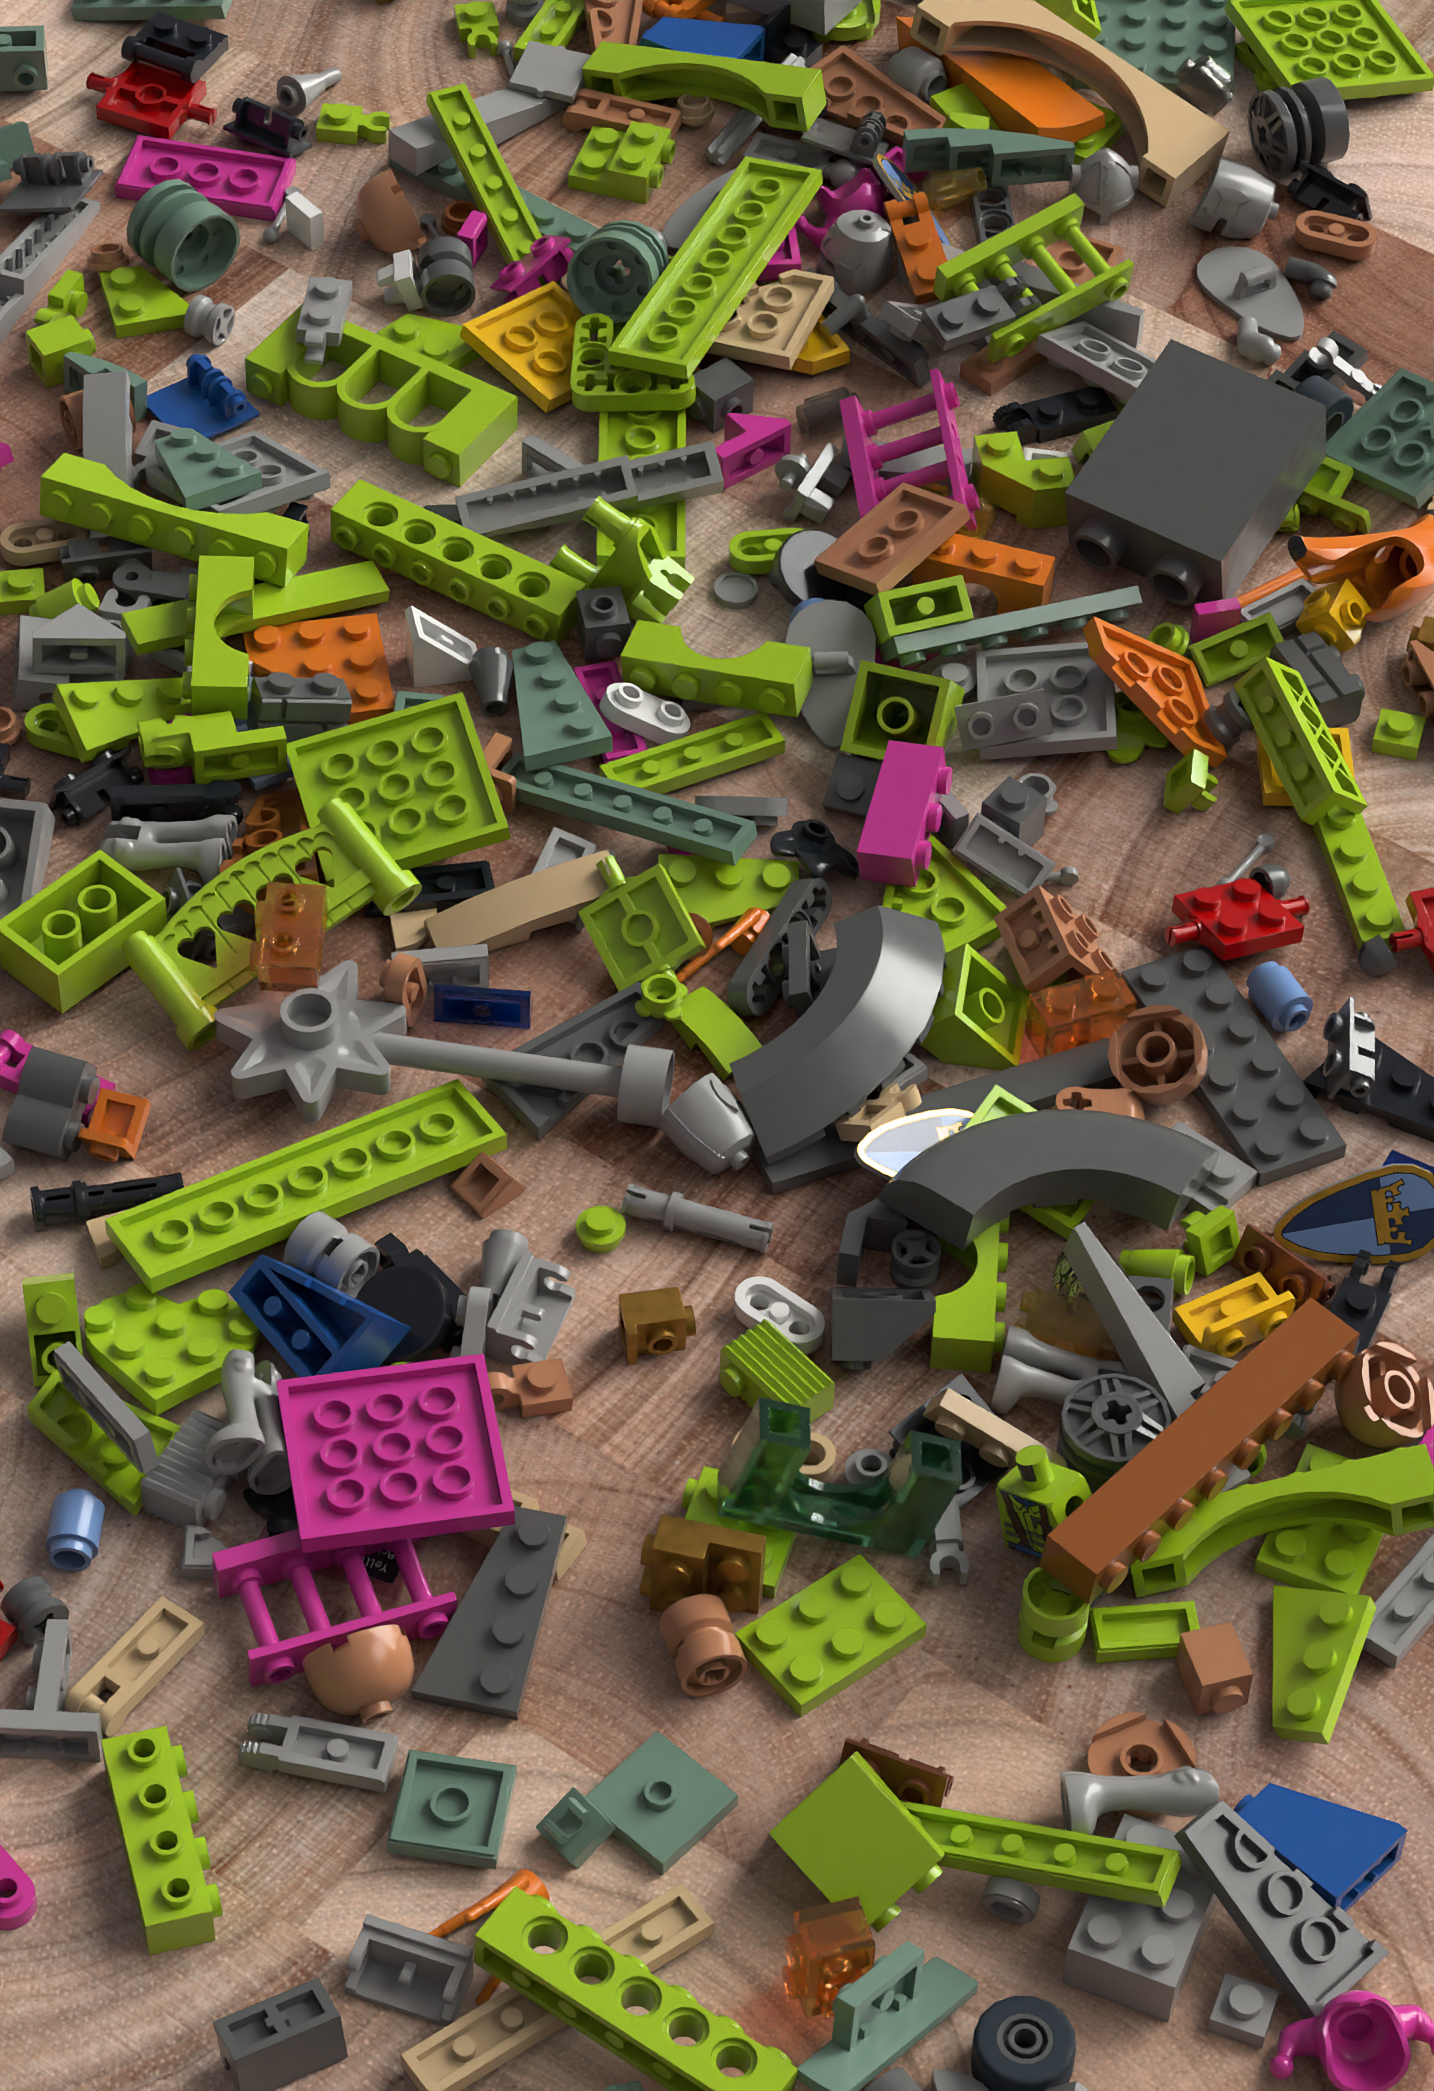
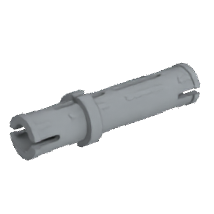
(683, 1214)

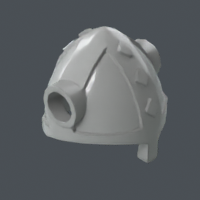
(1104, 182)

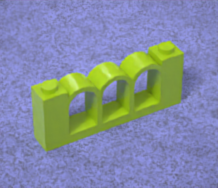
(450, 450)

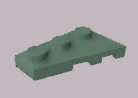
(203, 470)

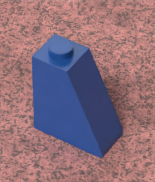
(707, 38)
(1326, 1841)

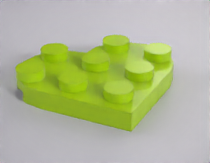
(166, 1348)

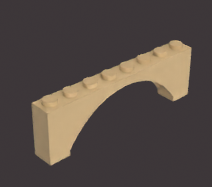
(1170, 136)

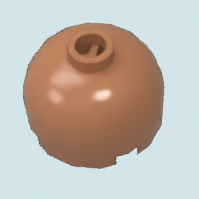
(387, 216)
(1158, 1054)
(1384, 1397)
(363, 1673)

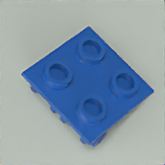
(201, 401)

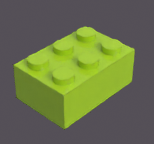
(74, 929)

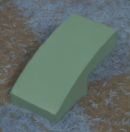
(78, 365)

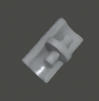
(798, 475)

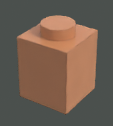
(1214, 1669)

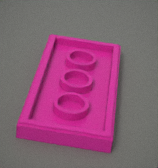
(230, 178)

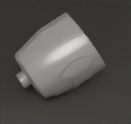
(1237, 199)
(860, 251)
(710, 1126)

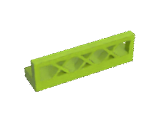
(1298, 741)

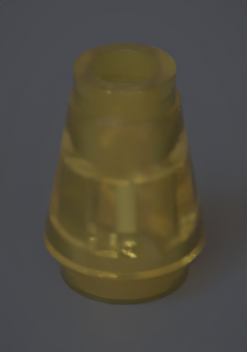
(952, 188)

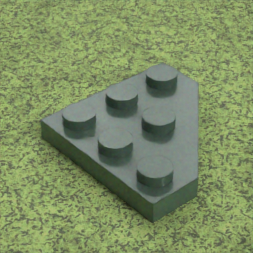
(1392, 439)

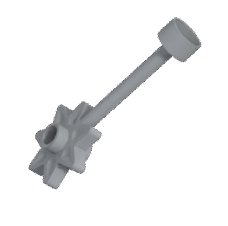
(333, 1040)

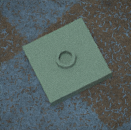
(662, 1801)
(452, 1809)

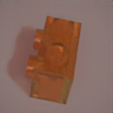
(291, 936)
(1077, 1012)
(825, 1952)

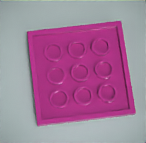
(394, 1453)

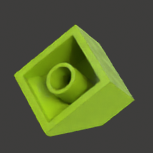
(978, 1016)

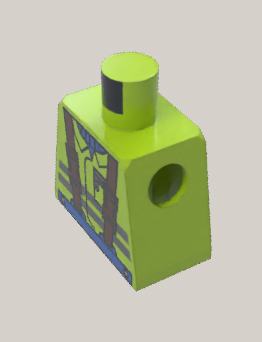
(1037, 1499)

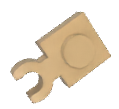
(874, 1113)

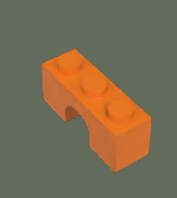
(1014, 575)

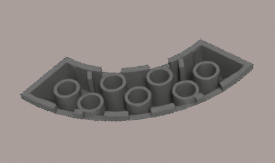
(850, 1035)

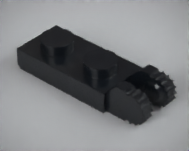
(1056, 415)
(176, 801)
(1364, 1305)

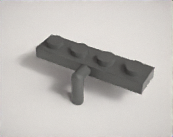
(858, 322)

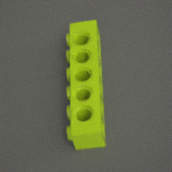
(456, 562)
(599, 2010)

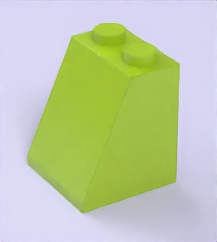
(899, 707)
(859, 1842)

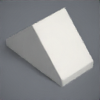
(435, 651)

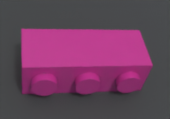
(903, 813)

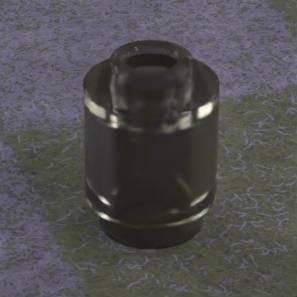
(822, 415)

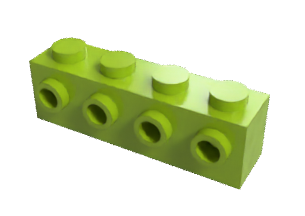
(159, 1839)

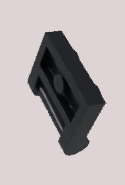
(176, 46)

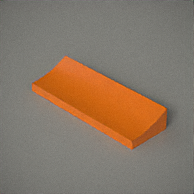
(1016, 91)

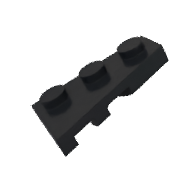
(1400, 1093)

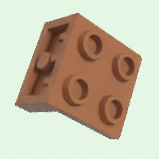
(1049, 939)

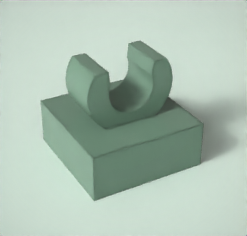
(575, 1827)

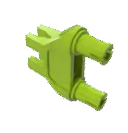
(635, 565)

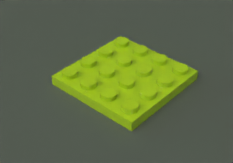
(1336, 39)
(409, 778)

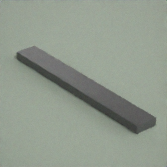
(1031, 1082)

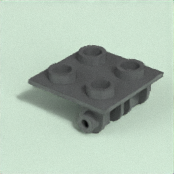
(857, 145)
(50, 183)

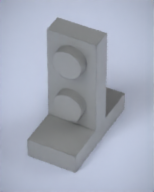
(44, 1727)

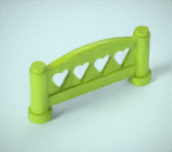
(194, 990)

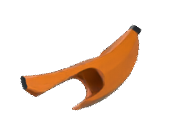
(1389, 583)

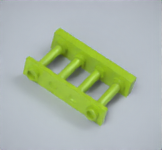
(1028, 241)

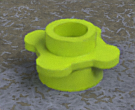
(661, 997)

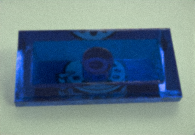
(482, 1006)

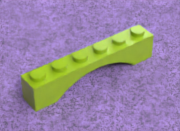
(775, 92)
(97, 500)
(1376, 1492)

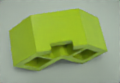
(1025, 488)

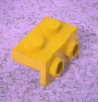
(1233, 1316)

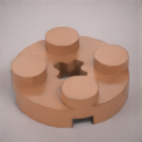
(1134, 1736)

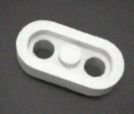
(644, 713)
(783, 1309)

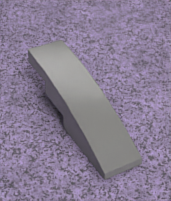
(108, 426)

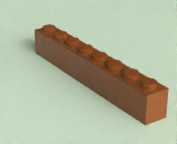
(1199, 1452)

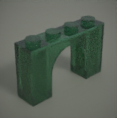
(885, 1513)

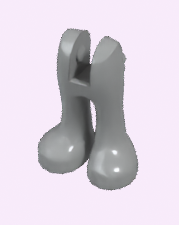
(181, 844)
(1026, 1369)
(253, 1427)
(1174, 1793)

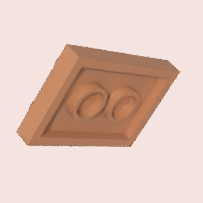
(892, 539)

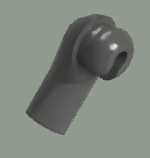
(1314, 274)

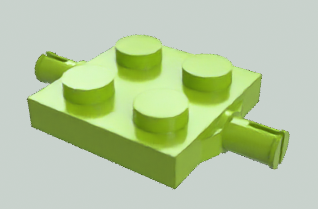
(640, 925)

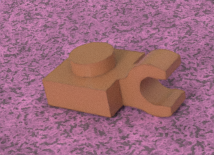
(533, 1387)

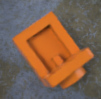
(115, 1125)

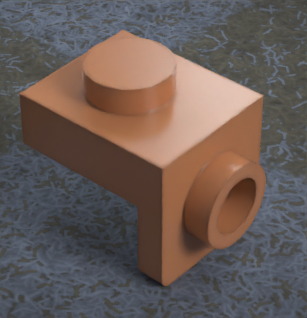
(497, 754)

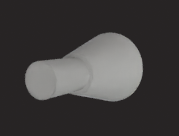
(300, 90)

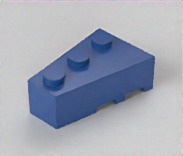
(314, 1323)

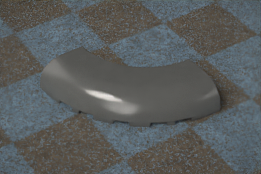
(1049, 1161)

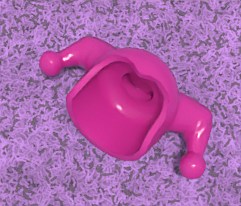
(860, 193)
(1357, 2041)

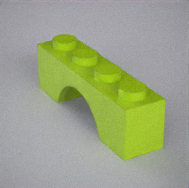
(223, 601)
(765, 680)
(965, 1318)

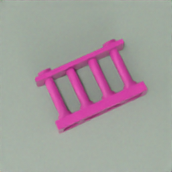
(869, 457)
(280, 1557)

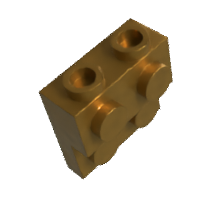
(702, 1559)

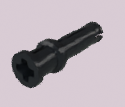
(83, 1201)

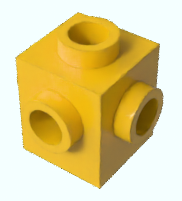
(1335, 615)

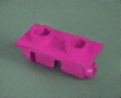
(546, 259)

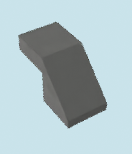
(867, 1228)

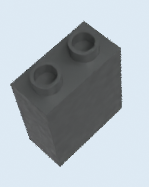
(1195, 476)

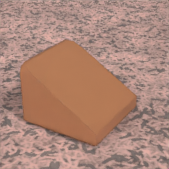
(486, 1185)

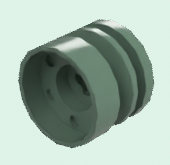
(183, 235)
(600, 284)

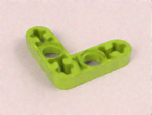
(603, 377)

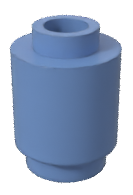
(1279, 997)
(74, 1529)

